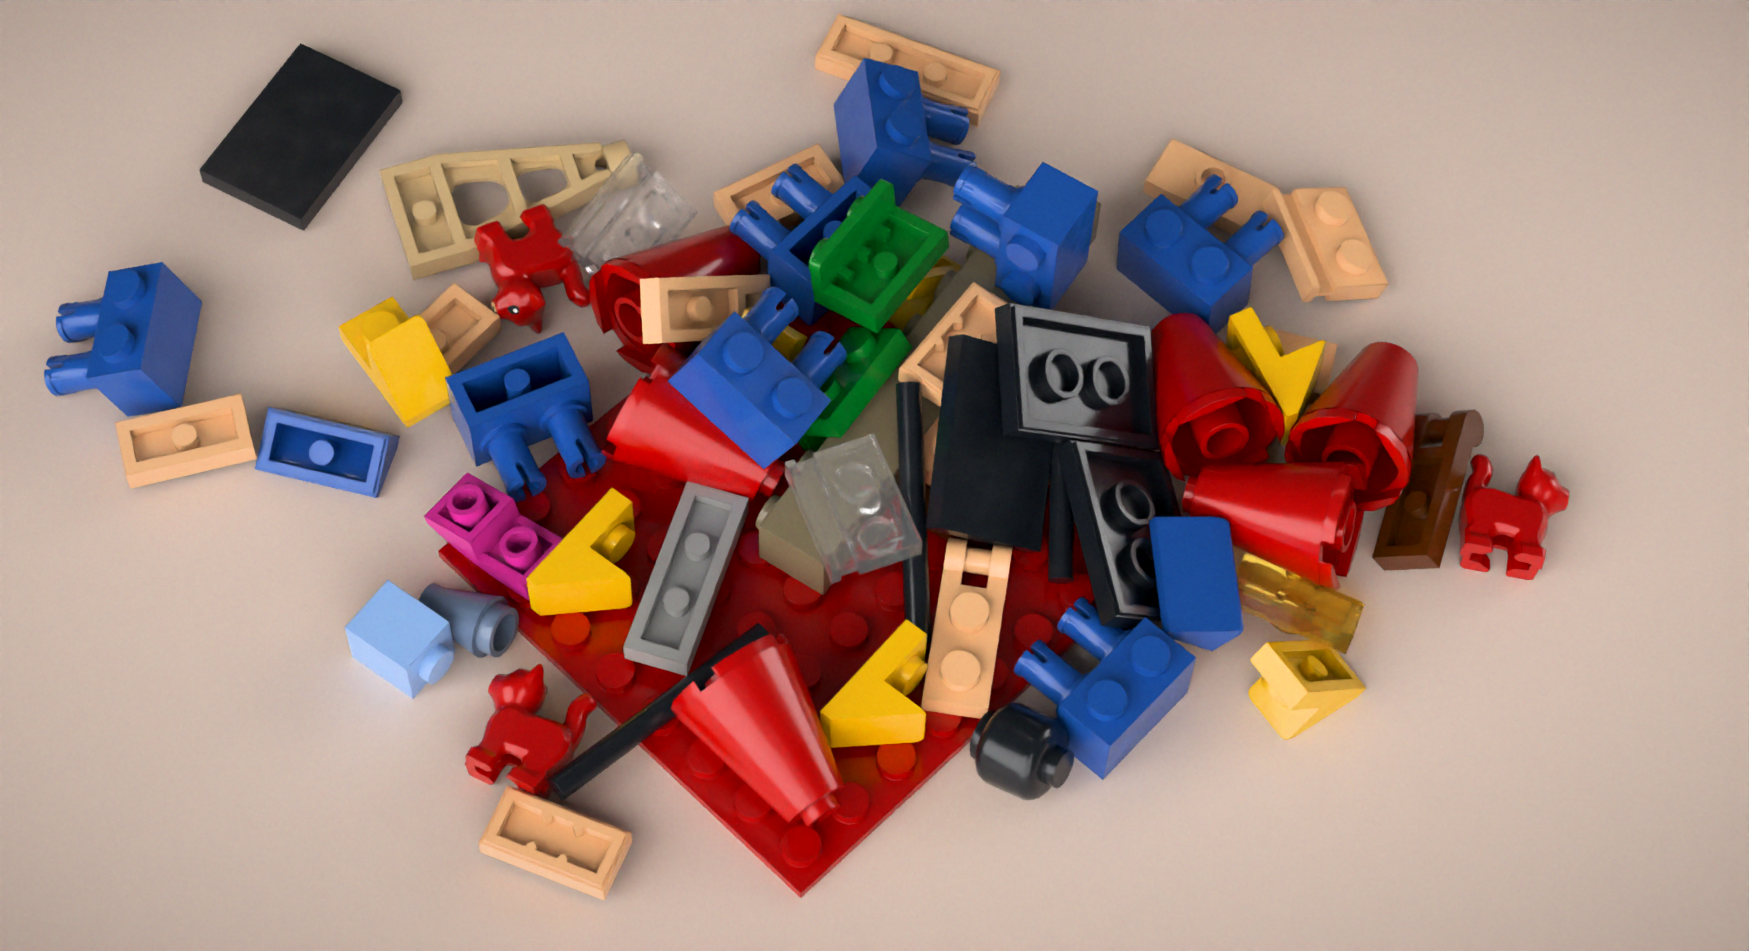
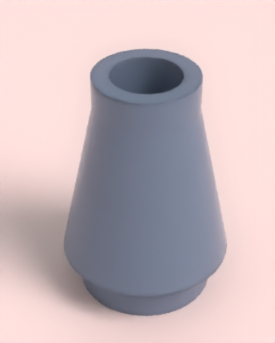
(477, 620)

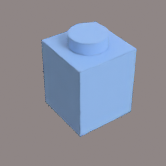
(401, 640)

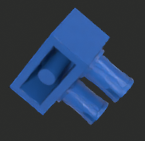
(887, 130)
(1031, 231)
(789, 250)
(1185, 265)
(140, 343)
(751, 386)
(522, 402)
(1122, 698)

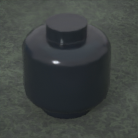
(1021, 751)

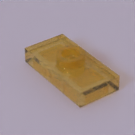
(1297, 604)

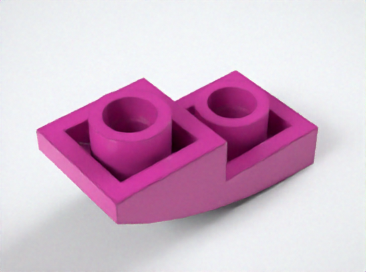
(491, 532)

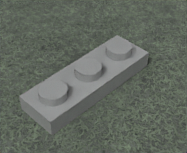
(686, 578)

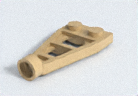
(427, 215)

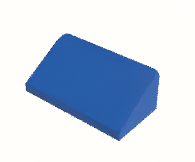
(326, 451)
(1196, 580)

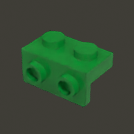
(874, 258)
(854, 383)

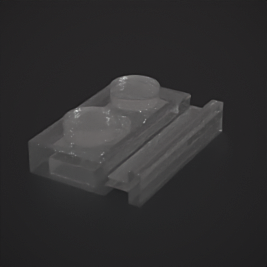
(627, 215)
(853, 508)

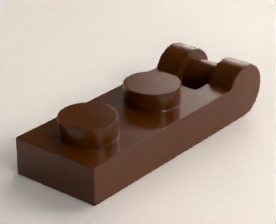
(1421, 518)

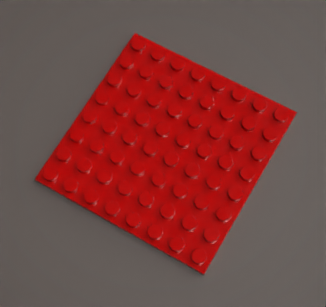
(827, 633)

